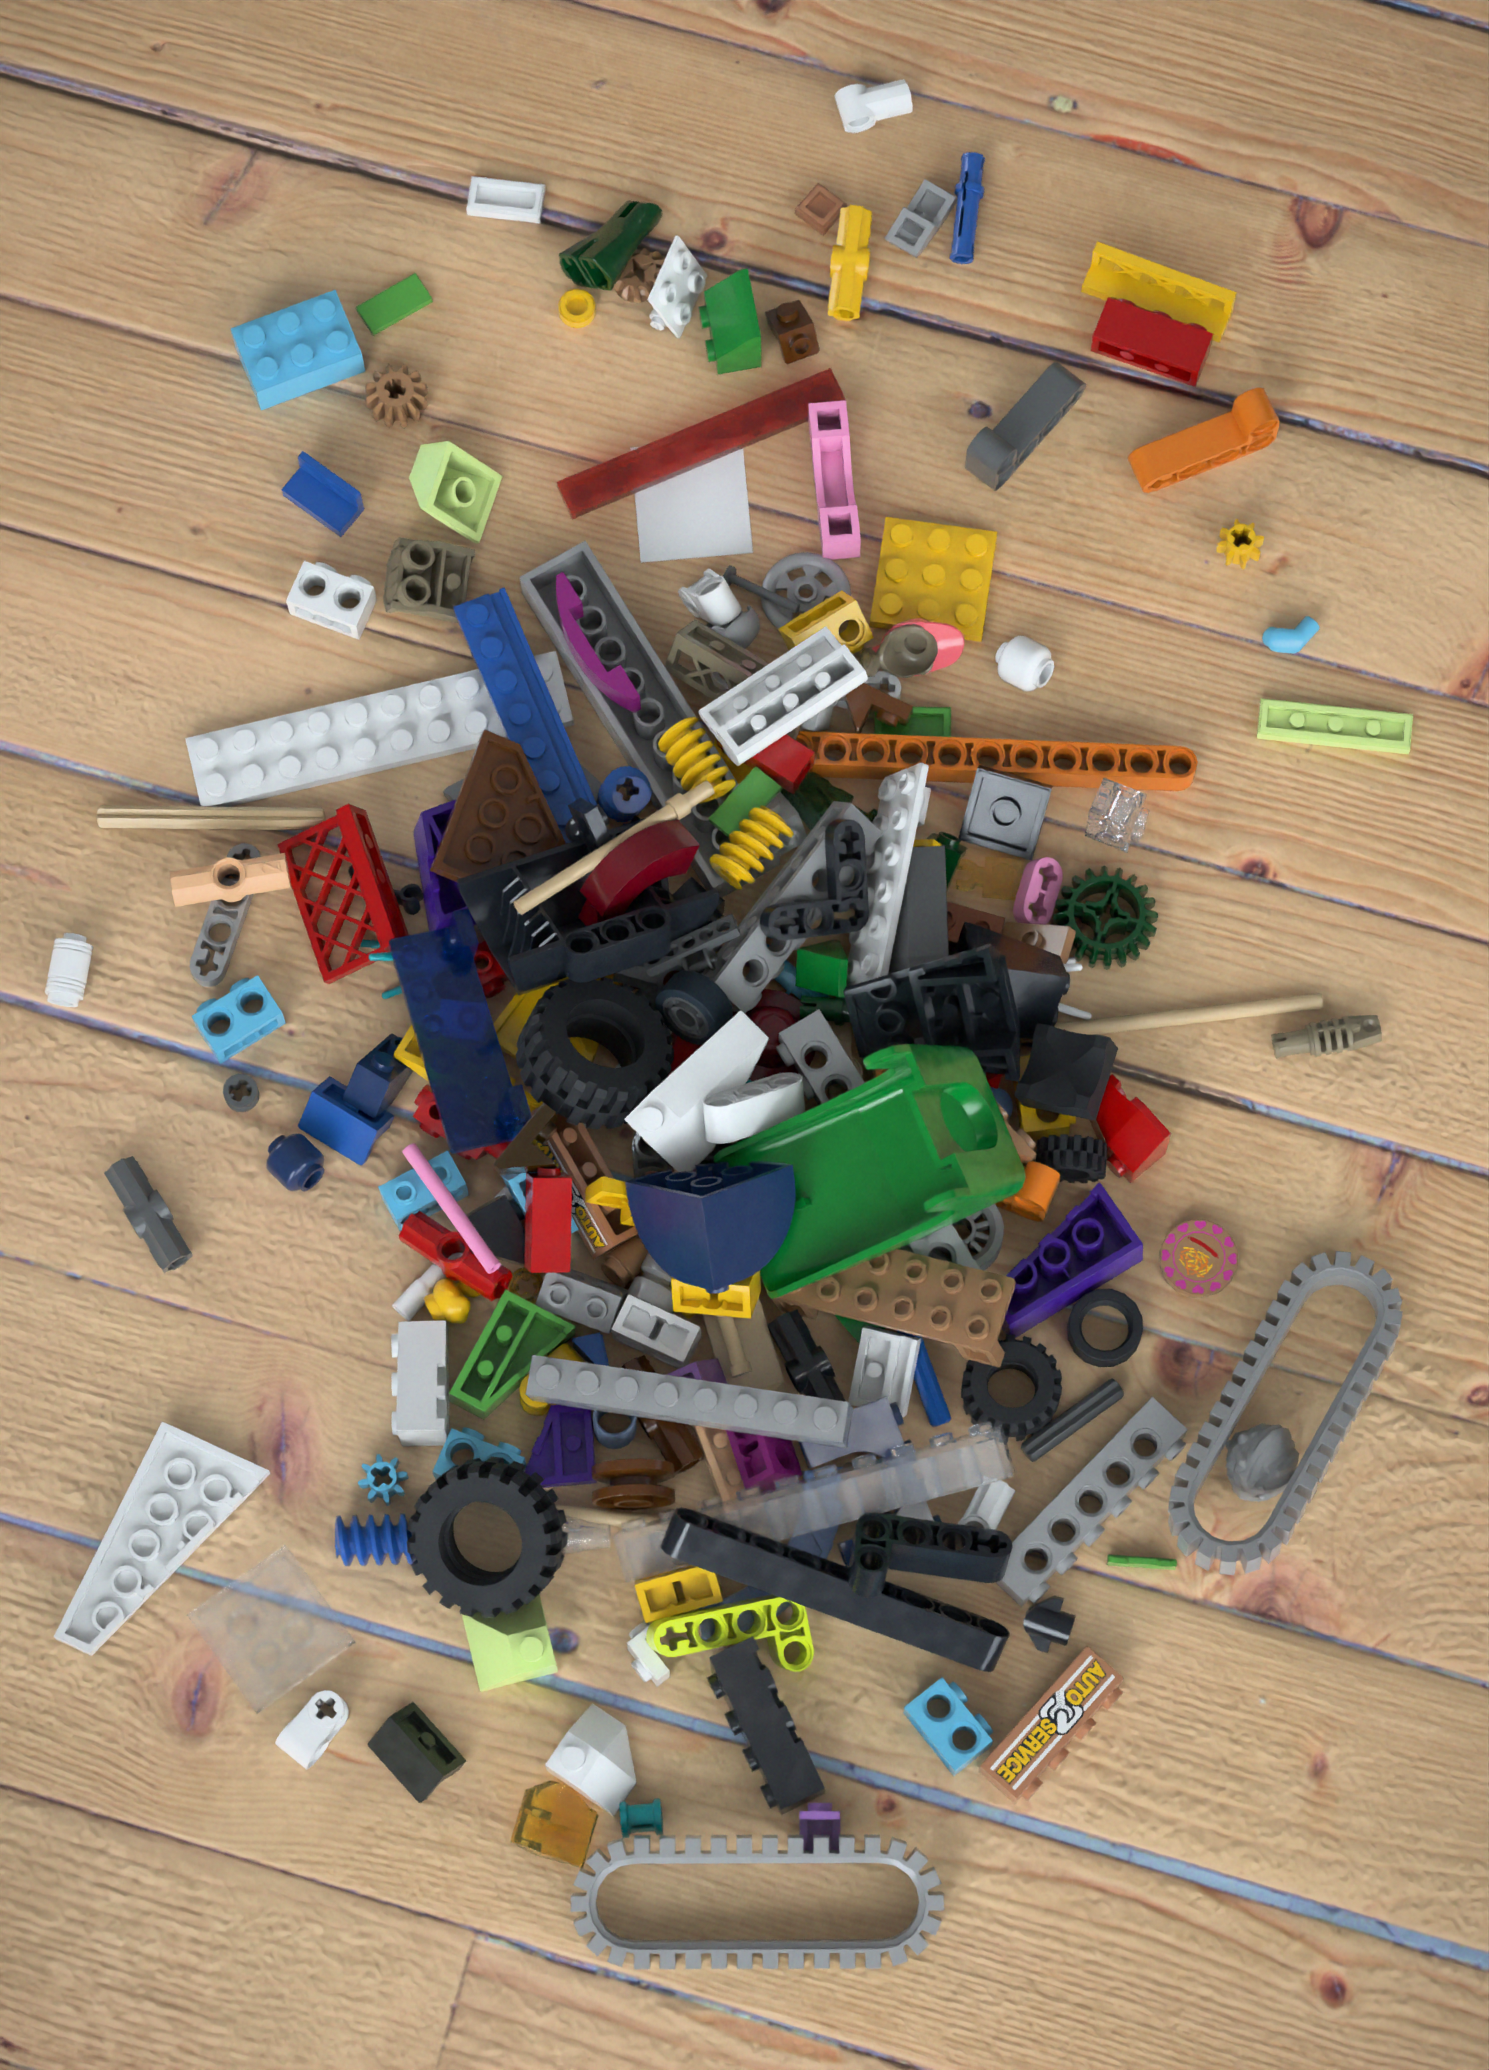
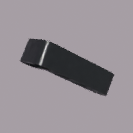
(923, 1548)

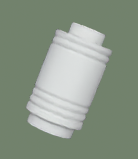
(68, 970)

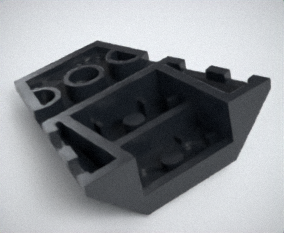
(942, 1003)

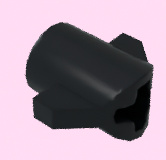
(1047, 1623)

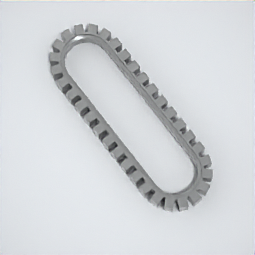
(1239, 1391)
(745, 1948)

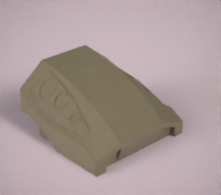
(427, 578)

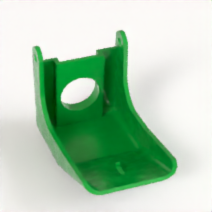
(886, 1162)

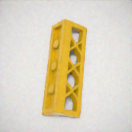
(1158, 288)

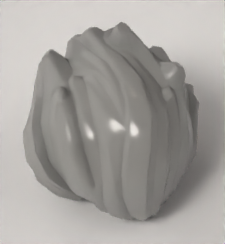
(1261, 1461)

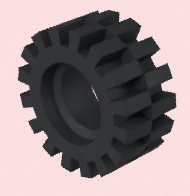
(1073, 1157)

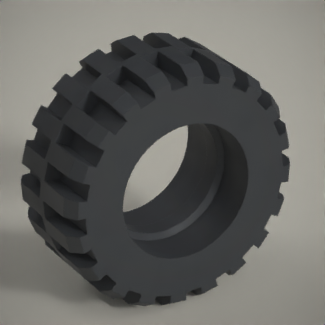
(611, 1018)
(449, 1570)

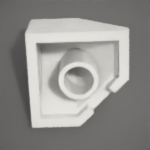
(596, 1759)

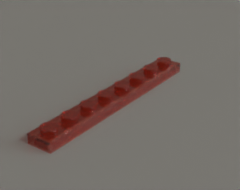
(696, 445)

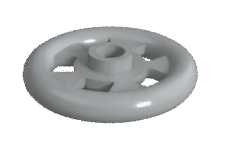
(812, 566)

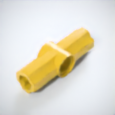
(850, 263)

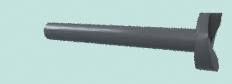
(731, 578)

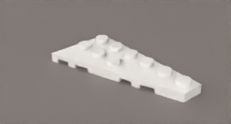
(167, 1513)

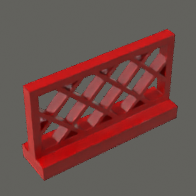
(368, 874)

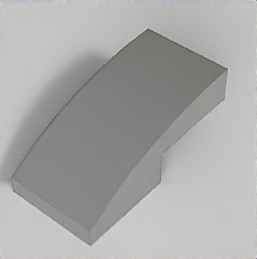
(921, 219)

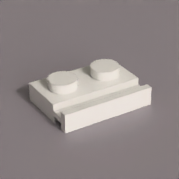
(884, 1368)

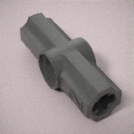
(148, 1214)

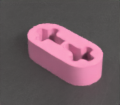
(1036, 892)

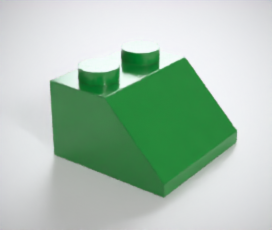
(732, 324)

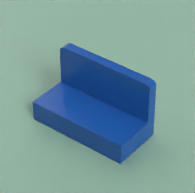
(324, 495)
(340, 1123)

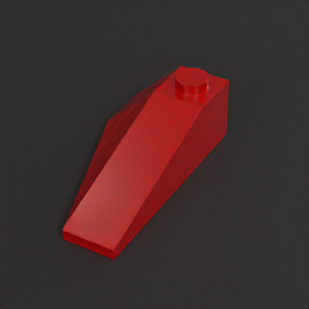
(1131, 1132)

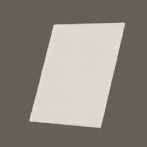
(696, 513)

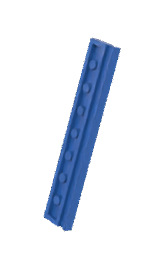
(523, 700)

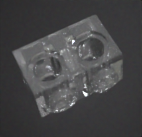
(1117, 815)

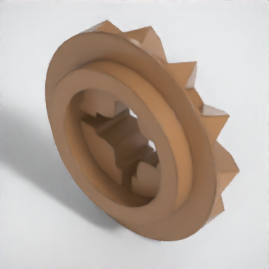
(632, 288)

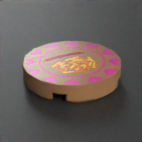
(1198, 1258)

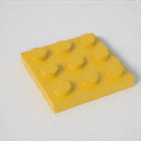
(933, 575)

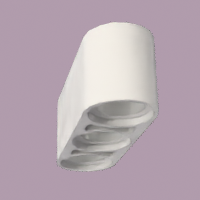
(752, 1107)

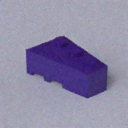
(439, 892)

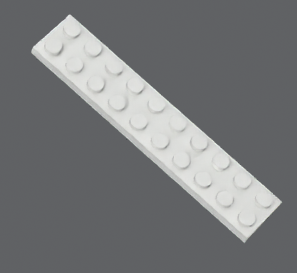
(353, 737)

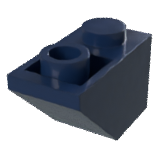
(377, 1078)

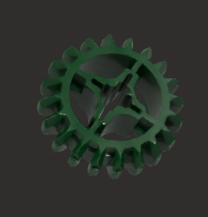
(1119, 923)

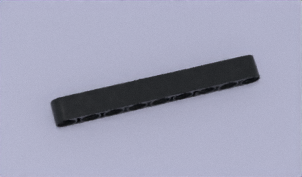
(825, 1588)

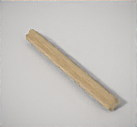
(209, 817)

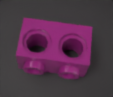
(763, 1459)

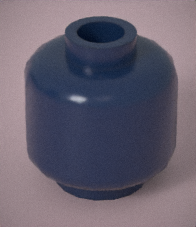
(295, 1162)

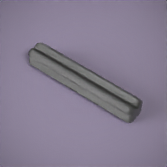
(1072, 1420)

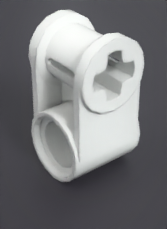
(711, 599)
(309, 1736)

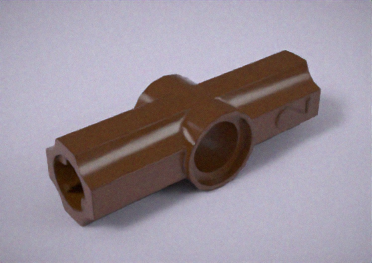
(671, 1437)

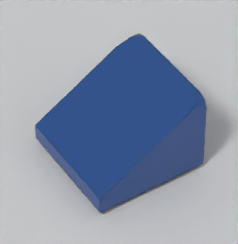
(591, 1348)

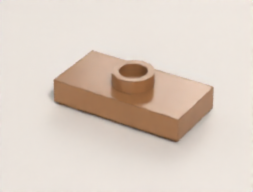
(1047, 937)

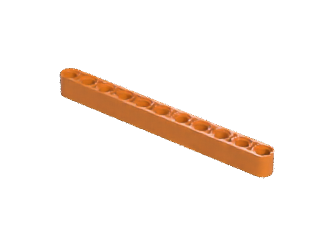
(1006, 753)

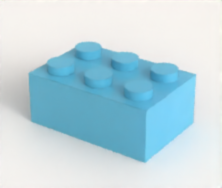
(298, 350)

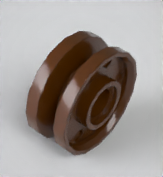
(633, 1484)

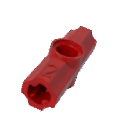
(439, 1243)

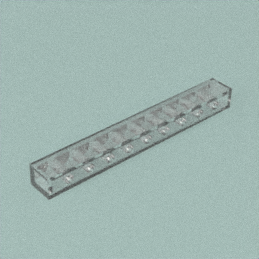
(833, 1495)

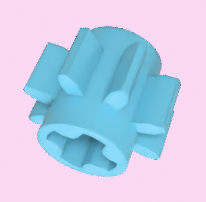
(382, 1468)

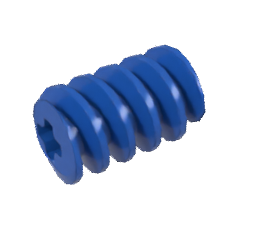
(636, 786)
(372, 1540)

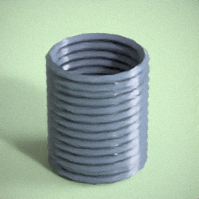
(614, 1440)

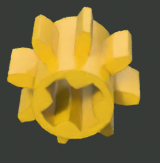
(1244, 552)

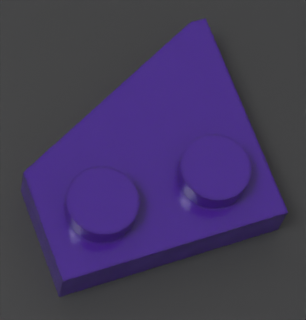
(564, 1448)

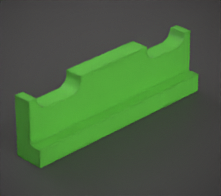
(1141, 1562)

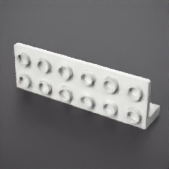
(899, 814)

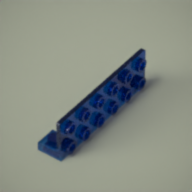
(458, 1036)

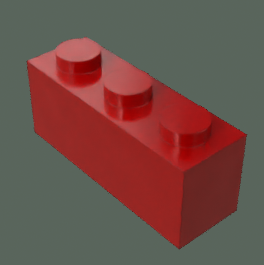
(1152, 341)

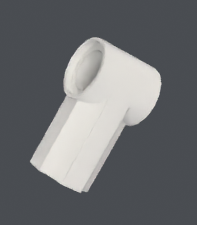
(864, 106)
(988, 1505)

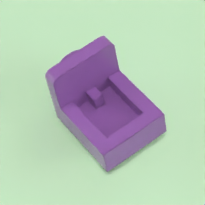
(820, 1821)

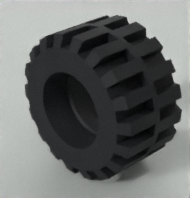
(1021, 1420)

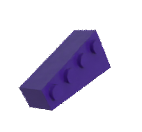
(1072, 1261)

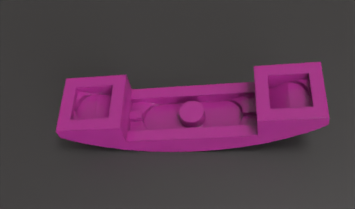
(614, 683)

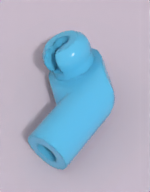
(1290, 640)

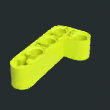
(728, 1632)

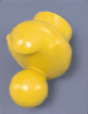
(448, 1301)

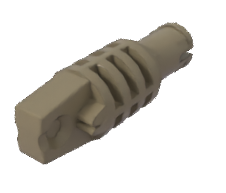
(1329, 1036)

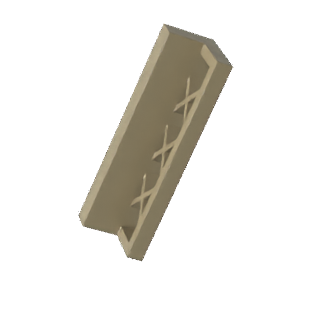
(717, 653)

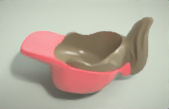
(914, 649)

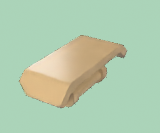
(745, 1350)

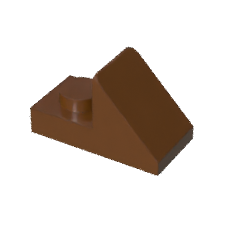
(888, 709)

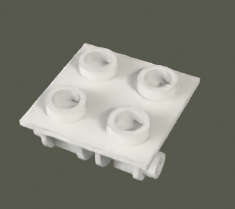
(676, 289)

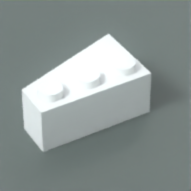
(421, 1383)

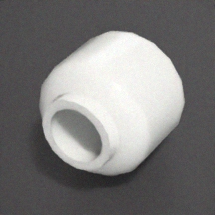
(1024, 663)

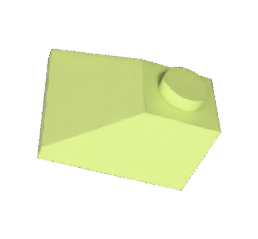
(454, 487)
(510, 1646)

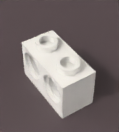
(326, 607)
(656, 1332)

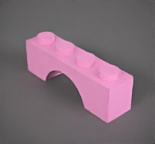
(834, 480)

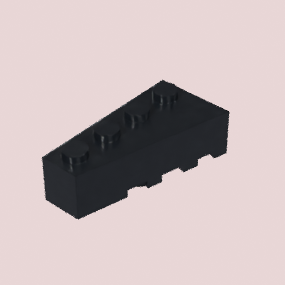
(765, 1727)

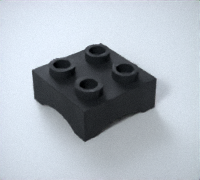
(1066, 1072)

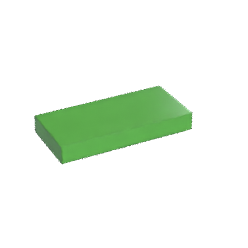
(394, 304)
(752, 792)

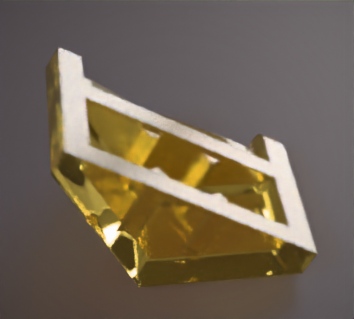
(555, 1824)

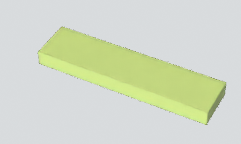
(1334, 726)

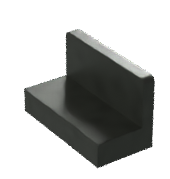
(416, 1751)

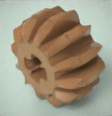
(391, 384)

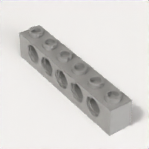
(790, 885)
(1149, 1423)

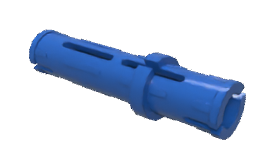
(968, 194)

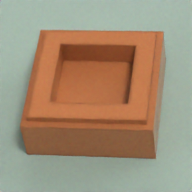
(820, 209)

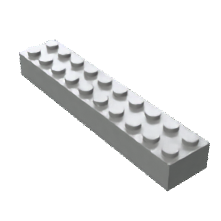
(621, 642)

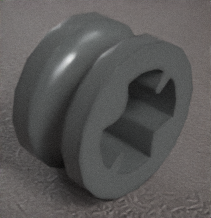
(246, 1102)

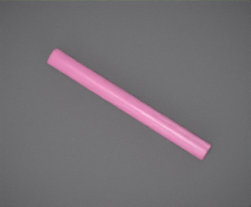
(451, 1208)

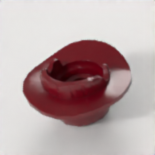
(772, 1015)

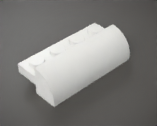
(782, 695)

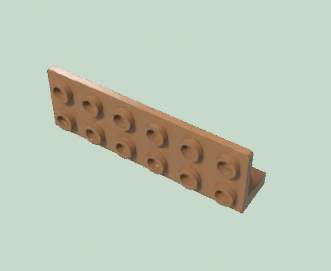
(916, 1298)

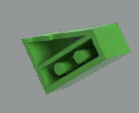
(505, 1353)

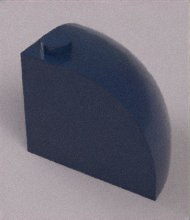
(714, 1222)

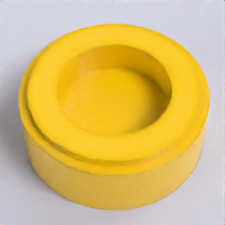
(577, 308)

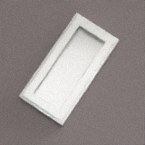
(505, 199)

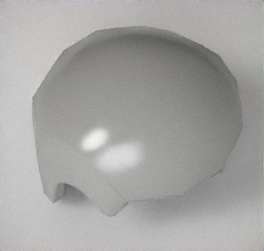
(741, 629)

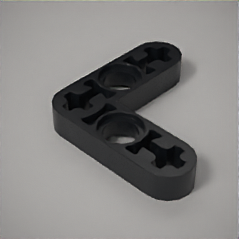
(839, 896)

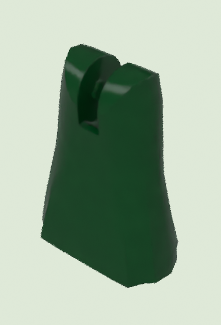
(605, 253)

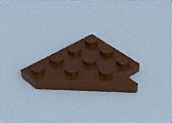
(496, 813)

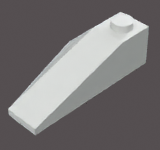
(674, 1113)

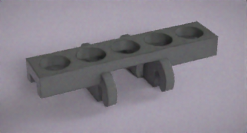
(712, 938)

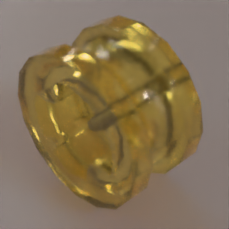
(525, 1275)

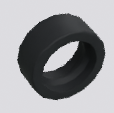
(1111, 1298)

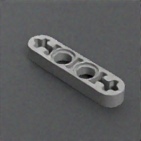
(224, 914)

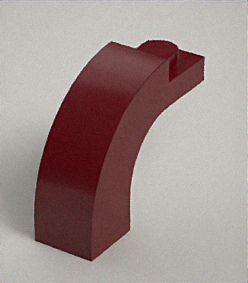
(633, 866)

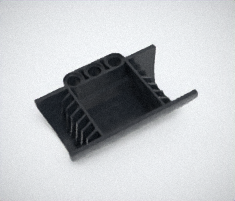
(551, 939)

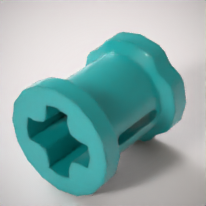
(641, 1818)

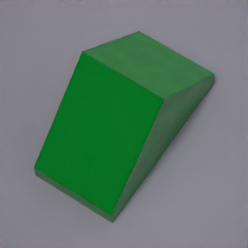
(822, 968)

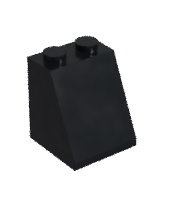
(1034, 973)

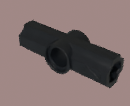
(804, 1360)

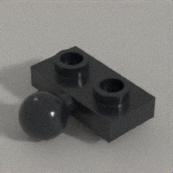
(588, 824)

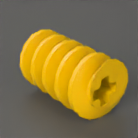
(691, 760)
(749, 845)

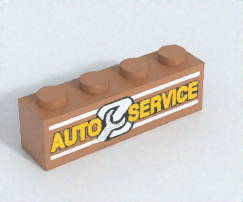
(579, 1158)
(1051, 1725)

